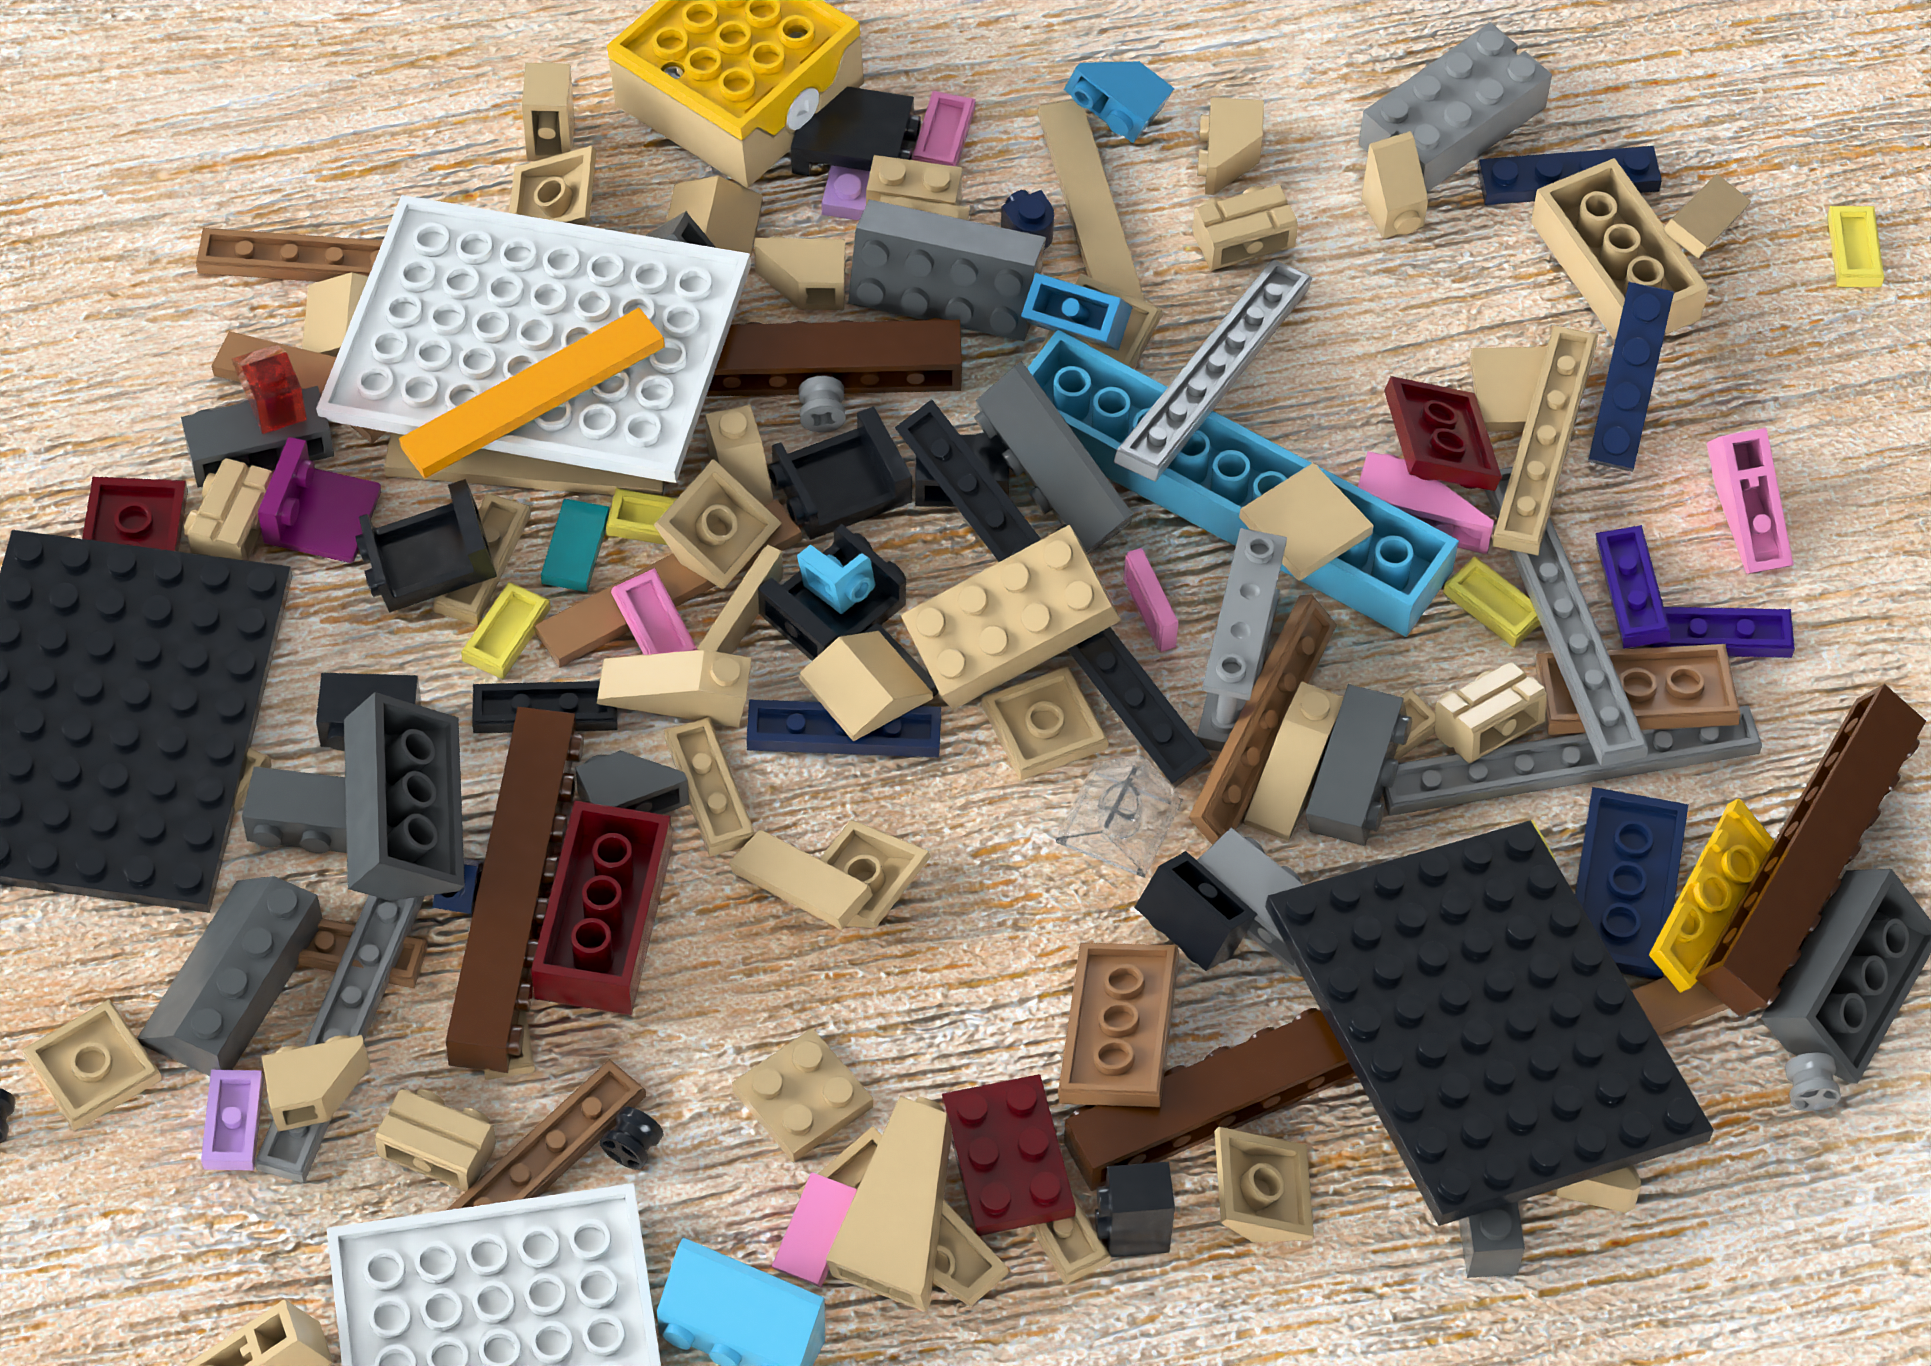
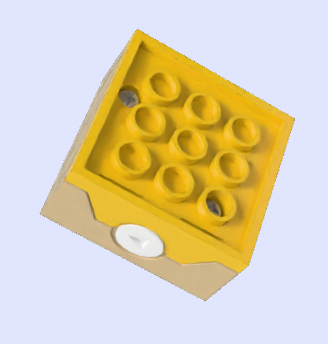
(734, 75)

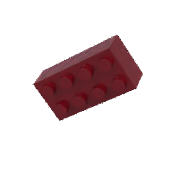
(602, 908)

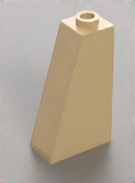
(897, 1210)

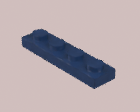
(1519, 177)
(1630, 376)
(811, 729)

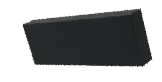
(497, 704)

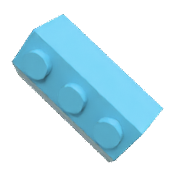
(738, 1312)

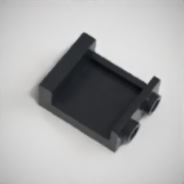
(856, 129)
(842, 477)
(427, 552)
(812, 622)

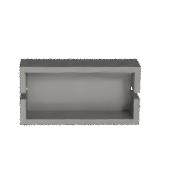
(1461, 103)

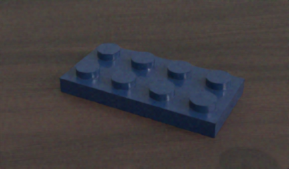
(1630, 873)

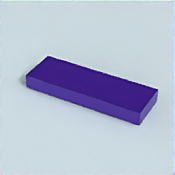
(1632, 587)
(1742, 630)

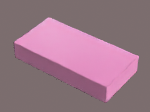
(944, 129)
(1150, 600)
(652, 615)
(813, 1229)

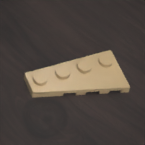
(963, 1260)

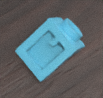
(834, 583)

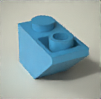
(1120, 94)

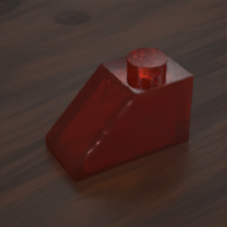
(271, 388)

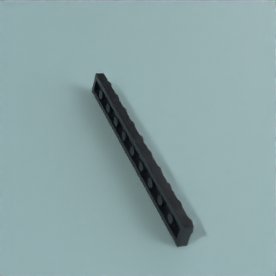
(1101, 656)

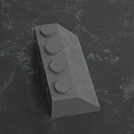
(1051, 458)
(403, 800)
(1853, 972)
(233, 974)

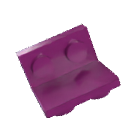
(314, 507)

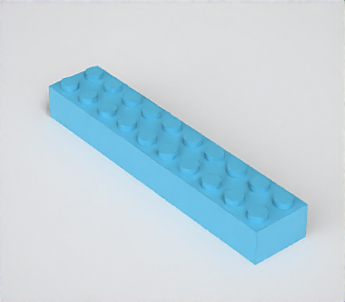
(1227, 467)

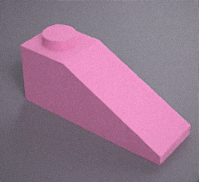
(1751, 498)
(1429, 501)

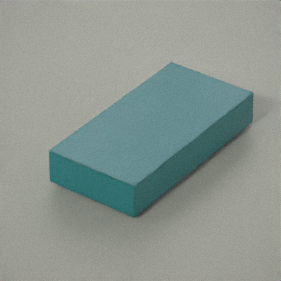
(575, 545)

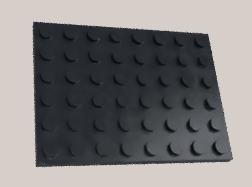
(127, 713)
(1487, 1021)

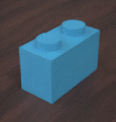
(1076, 311)

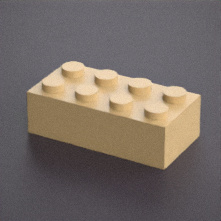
(1612, 237)
(1010, 617)

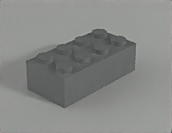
(944, 269)

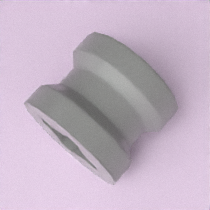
(822, 404)
(1812, 1081)

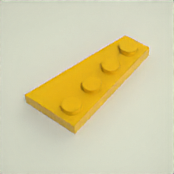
(1711, 894)

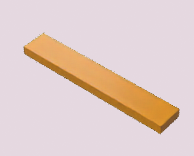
(531, 393)

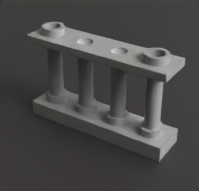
(1241, 633)

